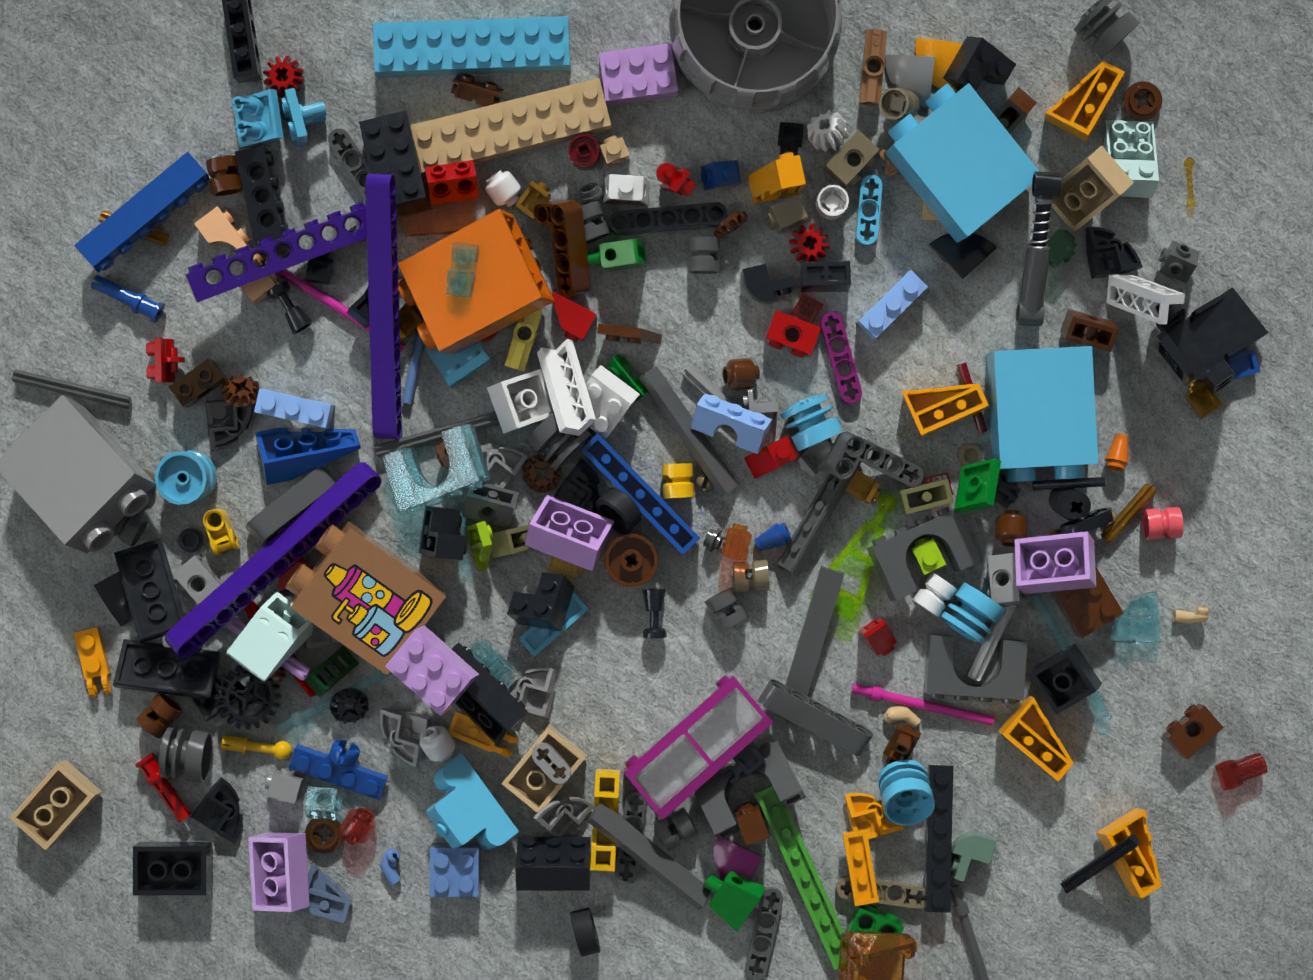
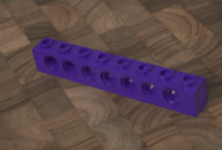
(319, 246)

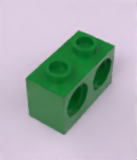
(877, 922)

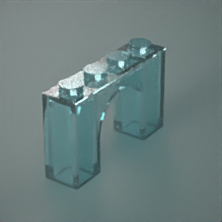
(465, 471)

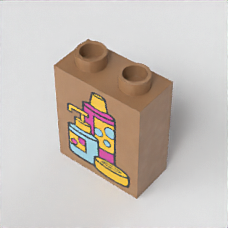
(363, 595)

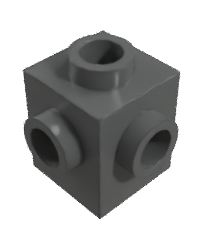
(1178, 261)

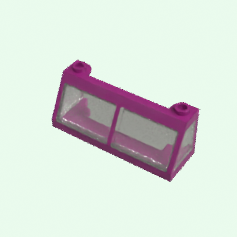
(697, 746)

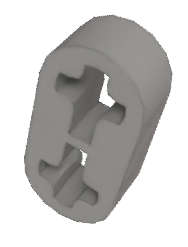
(547, 767)

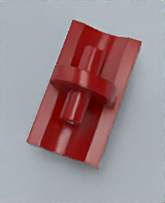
(674, 179)
(165, 360)

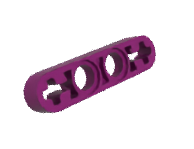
(838, 358)

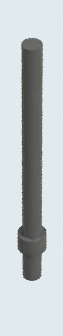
(961, 910)

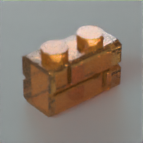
(736, 542)

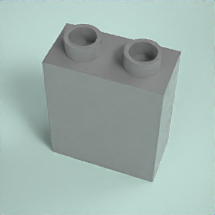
(75, 476)

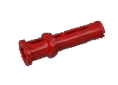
(151, 770)

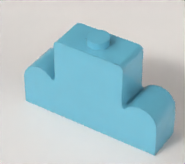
(468, 808)

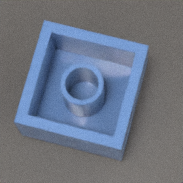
(455, 870)

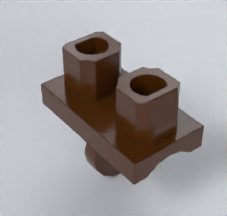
(901, 743)

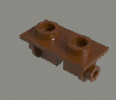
(468, 86)

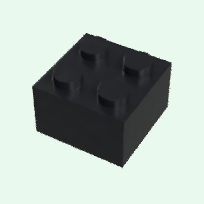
(1065, 678)

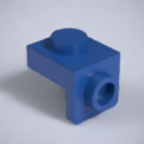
(720, 174)

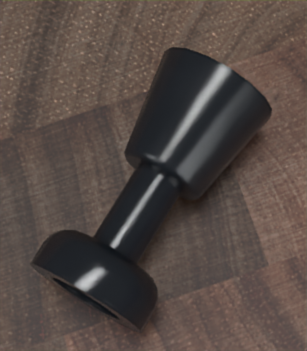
(295, 316)
(654, 603)

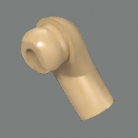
(1187, 617)
(900, 713)

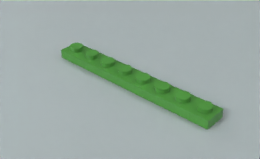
(803, 872)

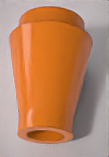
(1118, 453)

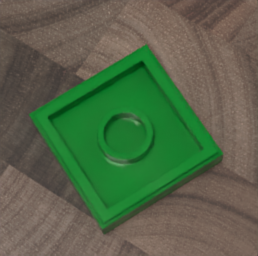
(977, 486)

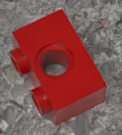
(806, 332)

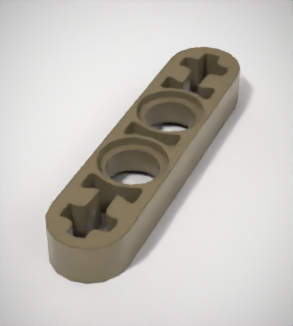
(883, 889)

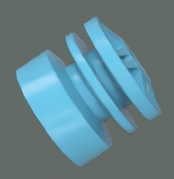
(811, 422)
(973, 613)
(906, 792)

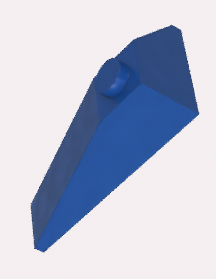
(293, 454)

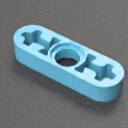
(863, 191)

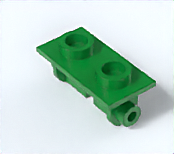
(621, 368)

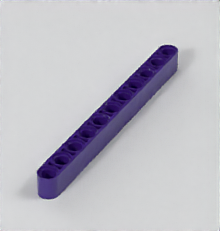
(383, 305)
(272, 560)

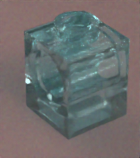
(318, 794)

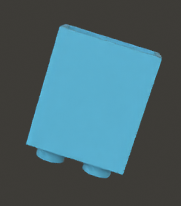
(960, 160)
(1042, 411)

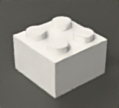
(521, 400)
(609, 400)

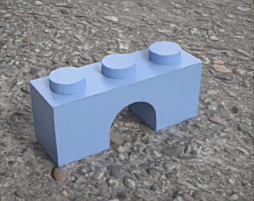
(891, 304)
(294, 408)
(750, 426)

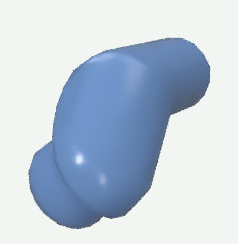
(388, 865)

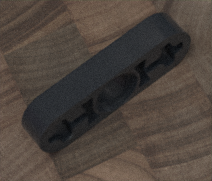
(1093, 520)

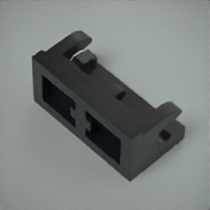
(825, 276)

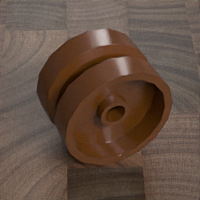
(631, 574)

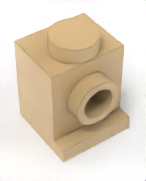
(614, 151)

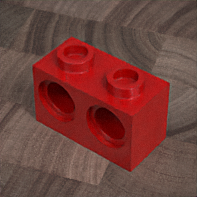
(452, 182)

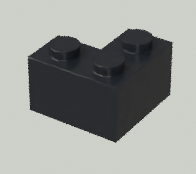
(977, 62)
(441, 535)
(545, 608)

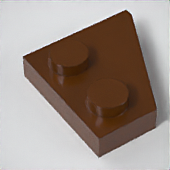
(632, 334)

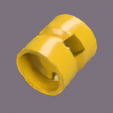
(677, 480)

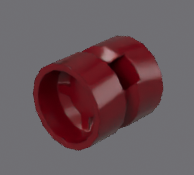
(584, 152)

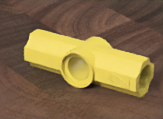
(521, 349)

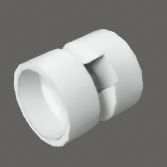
(831, 202)
(934, 595)

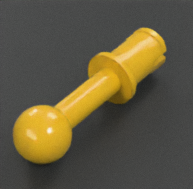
(281, 750)

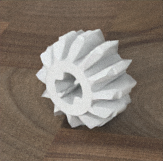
(827, 131)

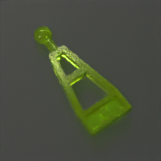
(847, 603)

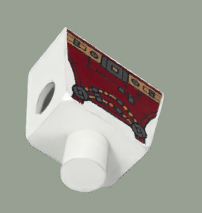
(626, 190)

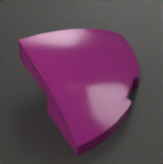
(733, 857)

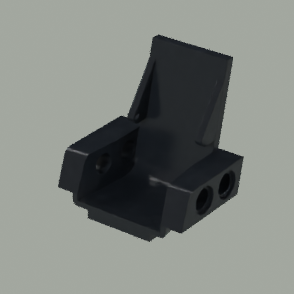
(1207, 339)

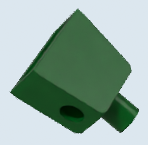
(629, 255)
(733, 897)

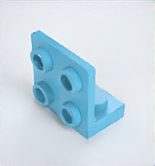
(460, 365)

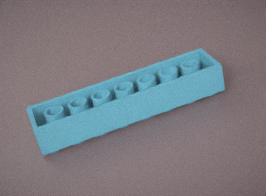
(471, 46)

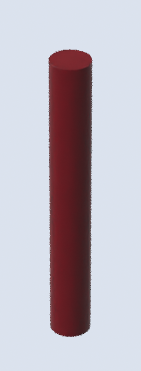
(966, 379)

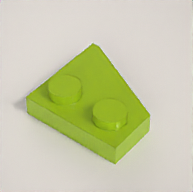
(480, 542)

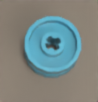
(171, 477)

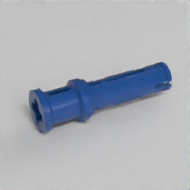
(138, 302)

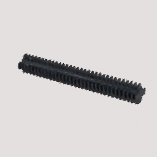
(1100, 863)

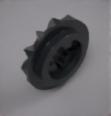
(349, 696)

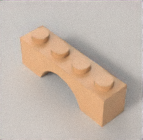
(219, 229)

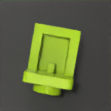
(928, 555)

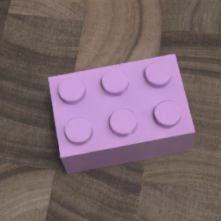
(638, 74)
(569, 533)
(1055, 563)
(432, 670)
(279, 872)

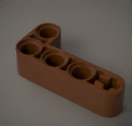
(568, 244)

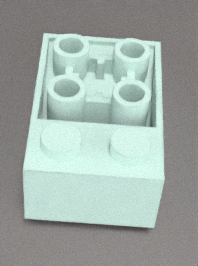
(1134, 150)
(270, 637)

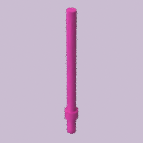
(322, 297)
(877, 694)

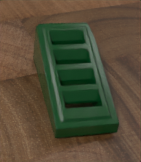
(315, 682)

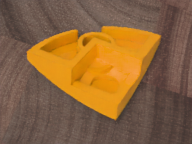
(944, 55)
(869, 815)

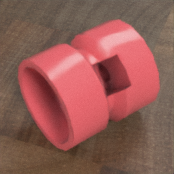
(1165, 523)

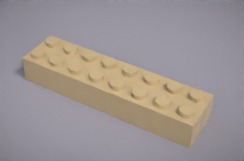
(513, 126)

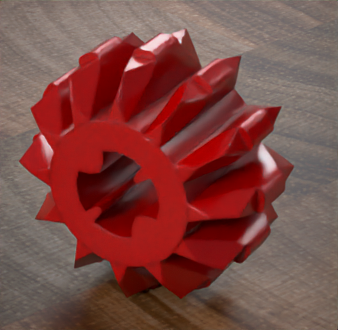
(288, 68)
(812, 235)

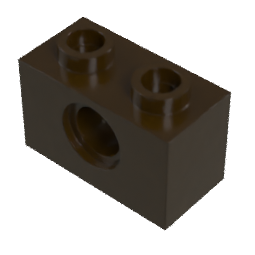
(198, 383)

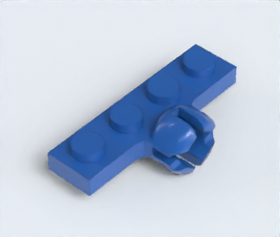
(339, 768)

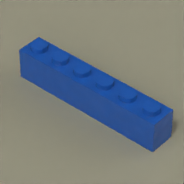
(143, 212)
(647, 500)

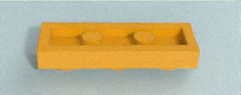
(860, 867)

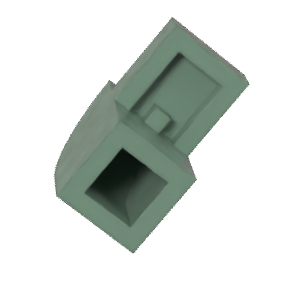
(968, 847)

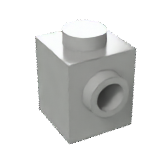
(285, 785)

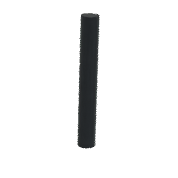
(1069, 483)

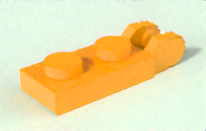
(93, 659)
(466, 730)

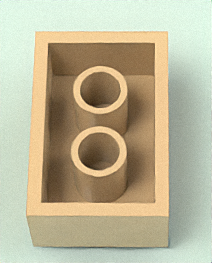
(1090, 188)
(530, 782)
(55, 804)

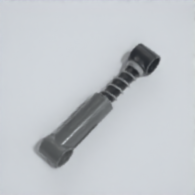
(1031, 308)

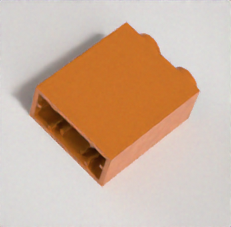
(504, 288)

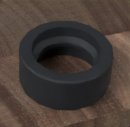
(619, 508)
(585, 931)

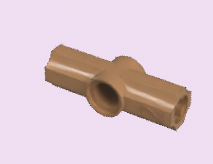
(873, 53)

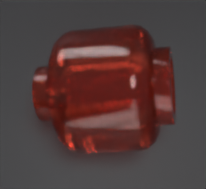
(358, 826)

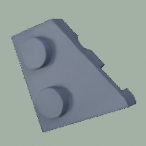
(326, 897)

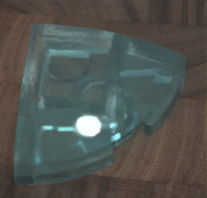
(1139, 621)

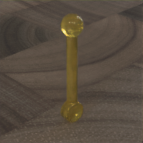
(1188, 162)

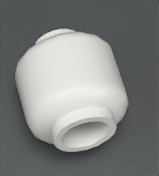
(503, 188)
(437, 743)

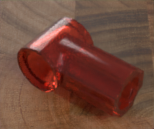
(1234, 772)

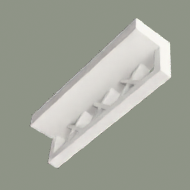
(1142, 289)
(563, 392)

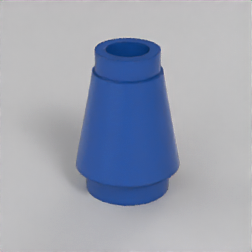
(773, 537)

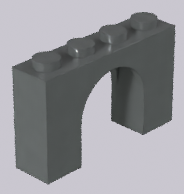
(890, 553)
(1005, 684)
(715, 792)

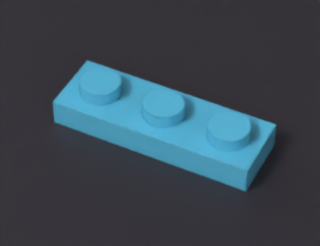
(537, 638)

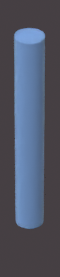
(413, 370)

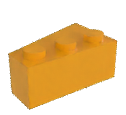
(1085, 104)
(777, 179)
(944, 406)
(1035, 738)
(1138, 867)

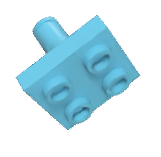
(301, 116)
(257, 118)

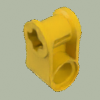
(220, 533)

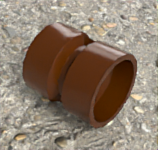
(224, 175)
(162, 707)

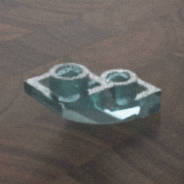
(463, 269)

